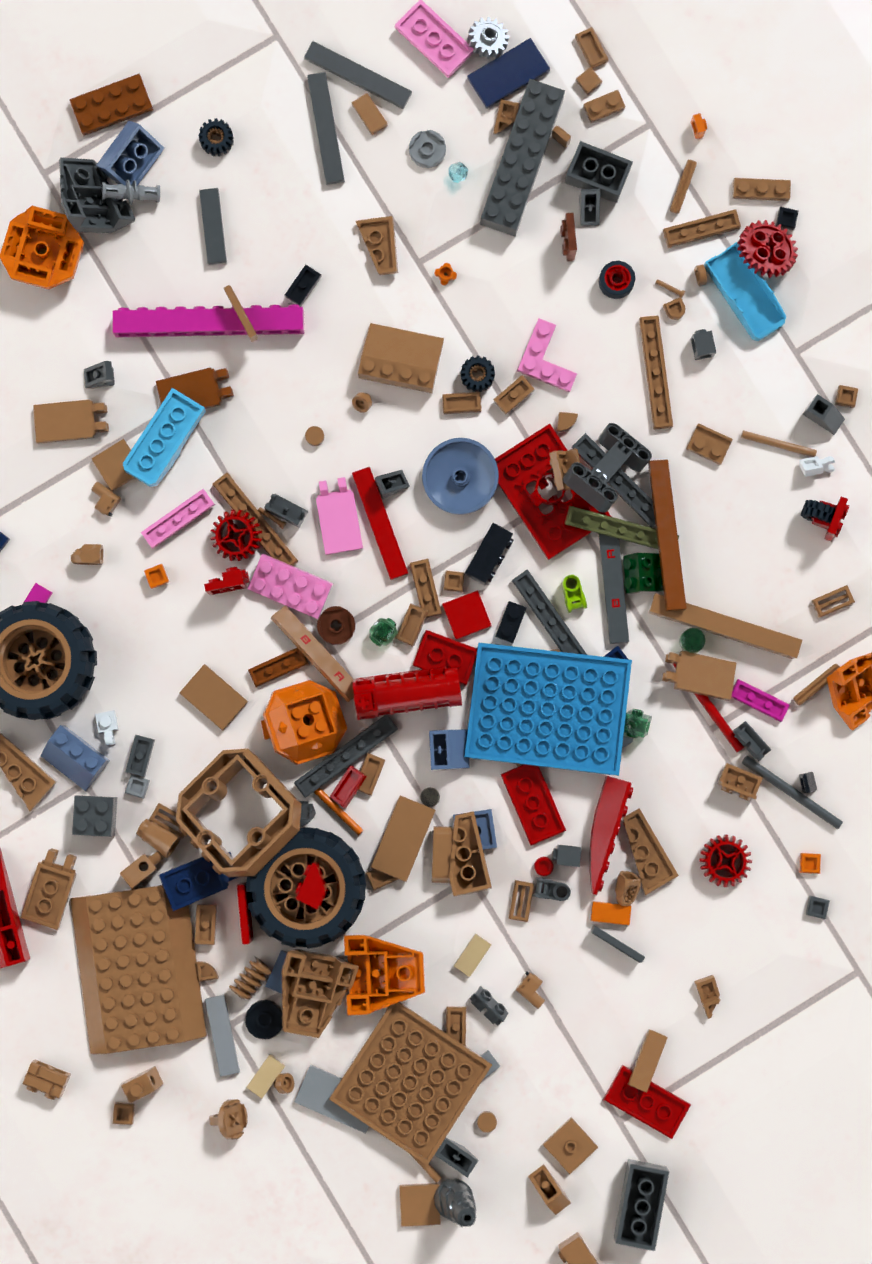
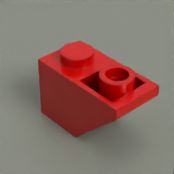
(313, 888)

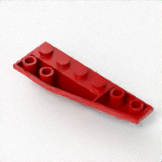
(606, 827)
(12, 940)

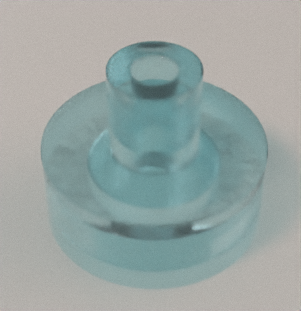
(458, 172)

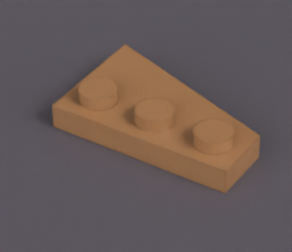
(381, 243)

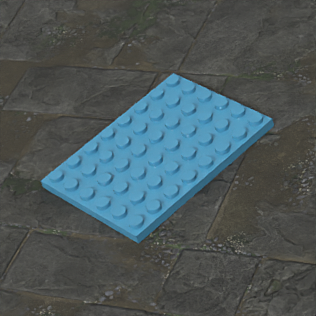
(548, 709)

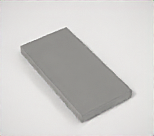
(315, 1095)

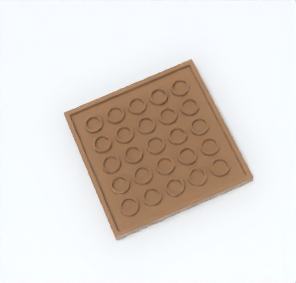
(410, 1082)

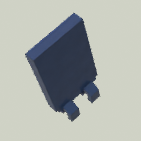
(192, 882)

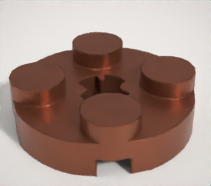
(342, 616)

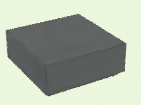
(817, 907)

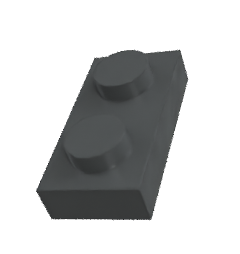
(140, 755)

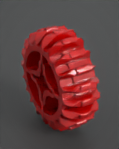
(221, 542)
(733, 855)

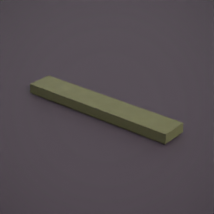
(612, 527)

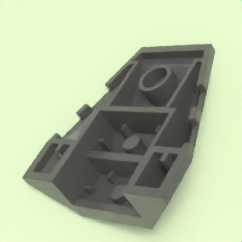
(83, 200)

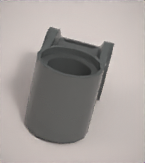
(549, 889)

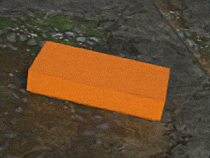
(610, 913)

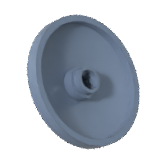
(460, 476)

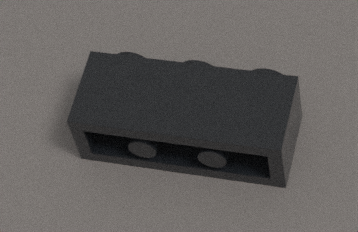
(489, 554)

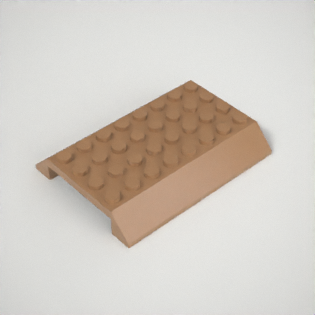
(137, 970)

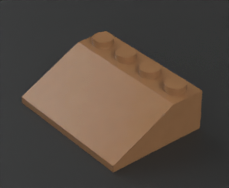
(400, 358)

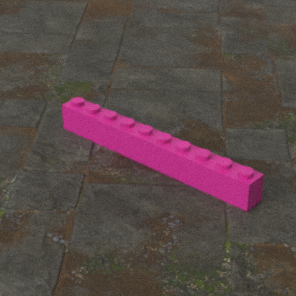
(206, 322)

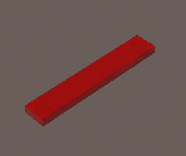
(380, 523)

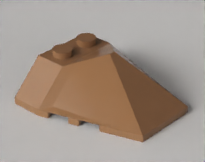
(313, 990)

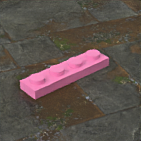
(177, 518)

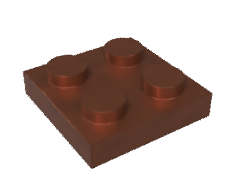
(567, 231)

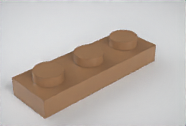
(761, 189)

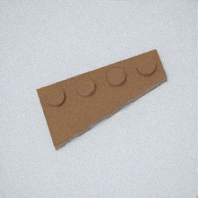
(24, 774)
(649, 856)

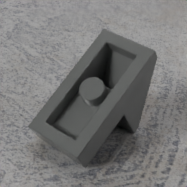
(99, 375)

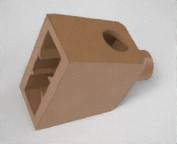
(133, 874)
(141, 1084)

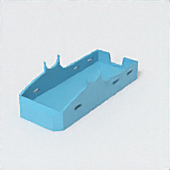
(746, 293)
(163, 438)

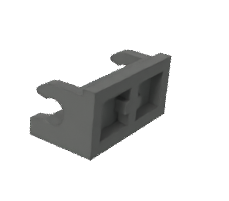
(286, 510)

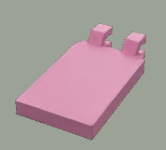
(338, 519)

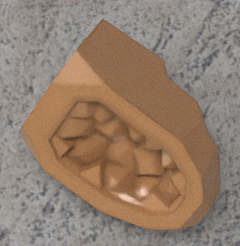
(88, 555)
(627, 888)

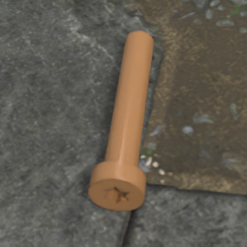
(681, 293)
(273, 518)

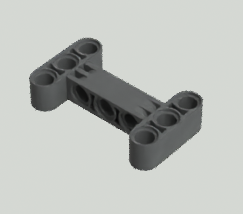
(593, 484)

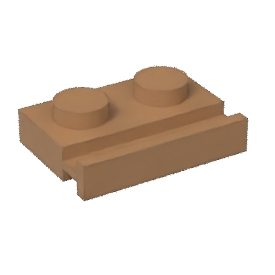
(709, 444)

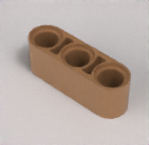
(442, 854)

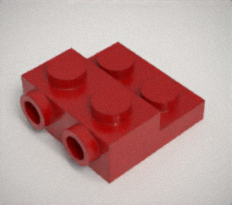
(233, 580)

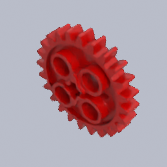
(767, 248)

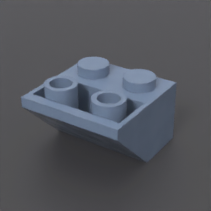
(448, 749)

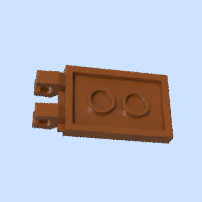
(198, 385)

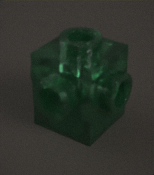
(637, 723)

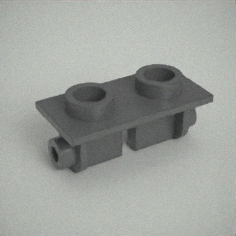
(751, 740)
(495, 1011)

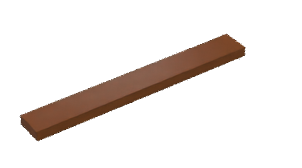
(667, 535)

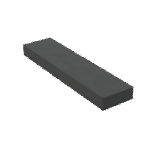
(213, 226)

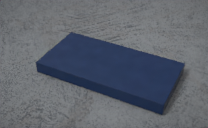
(508, 73)

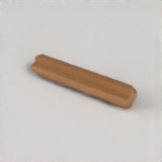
(683, 186)
(815, 686)

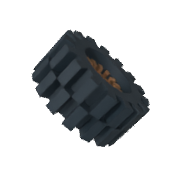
(219, 128)
(481, 382)

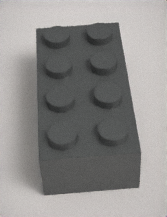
(641, 1205)

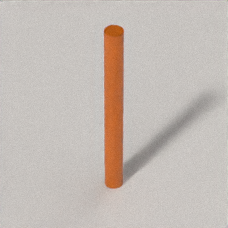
(338, 811)

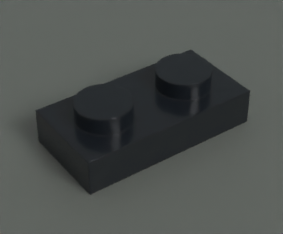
(303, 285)
(511, 622)

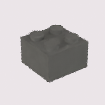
(94, 815)

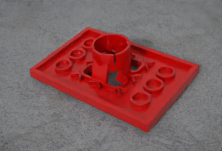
(529, 463)

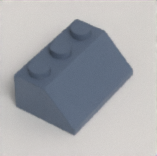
(130, 154)
(74, 757)

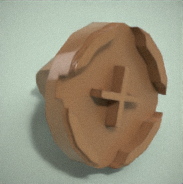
(231, 1119)

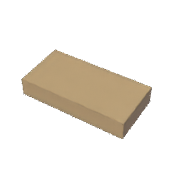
(472, 955)
(265, 1076)

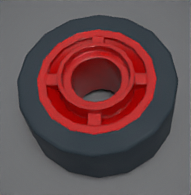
(621, 270)

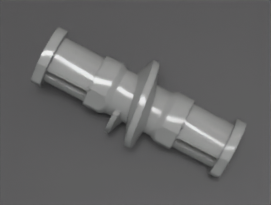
(130, 192)

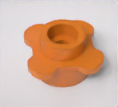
(446, 268)

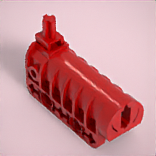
(406, 692)

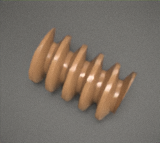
(251, 979)

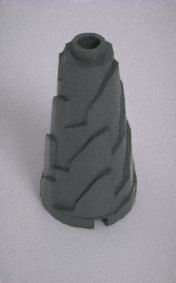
(456, 1202)

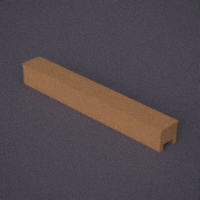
(729, 628)

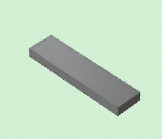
(222, 1035)

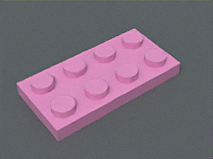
(434, 38)
(290, 586)

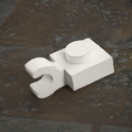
(814, 465)
(107, 724)

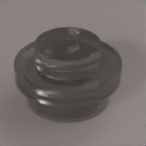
(430, 797)

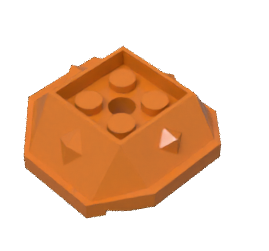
(37, 230)
(286, 726)

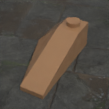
(468, 864)

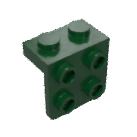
(642, 573)

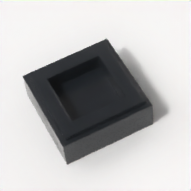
(787, 218)

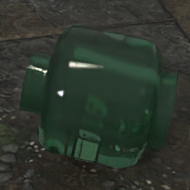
(383, 631)
(692, 640)

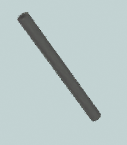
(792, 792)

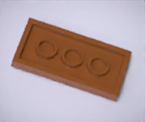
(111, 104)

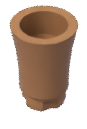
(158, 837)

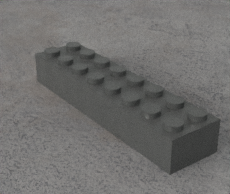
(522, 157)

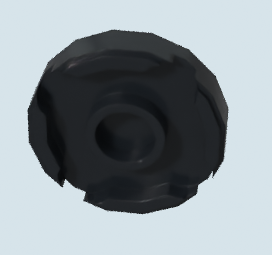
(264, 1019)

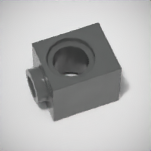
(703, 344)
(567, 855)

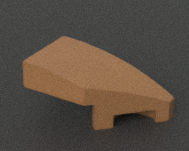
(506, 115)
(708, 994)

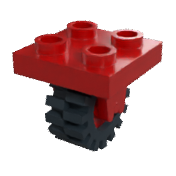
(826, 515)

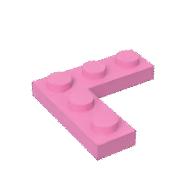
(535, 367)

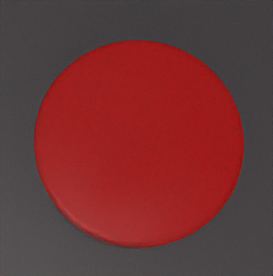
(543, 866)

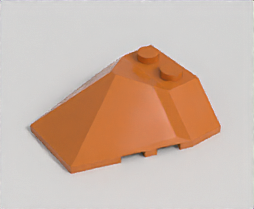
(852, 690)
(384, 974)

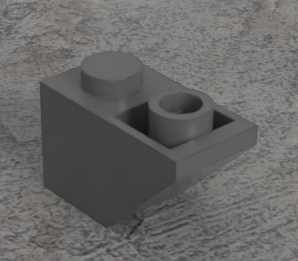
(824, 414)

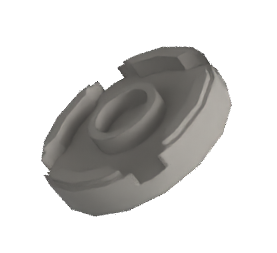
(427, 149)

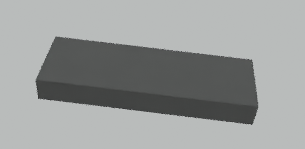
(617, 944)

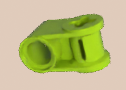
(573, 595)

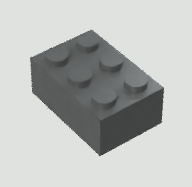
(598, 170)

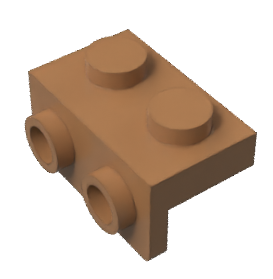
(561, 462)
(739, 781)

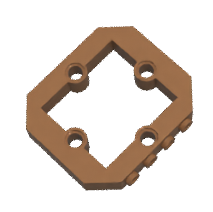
(274, 835)

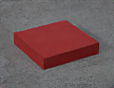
(466, 615)

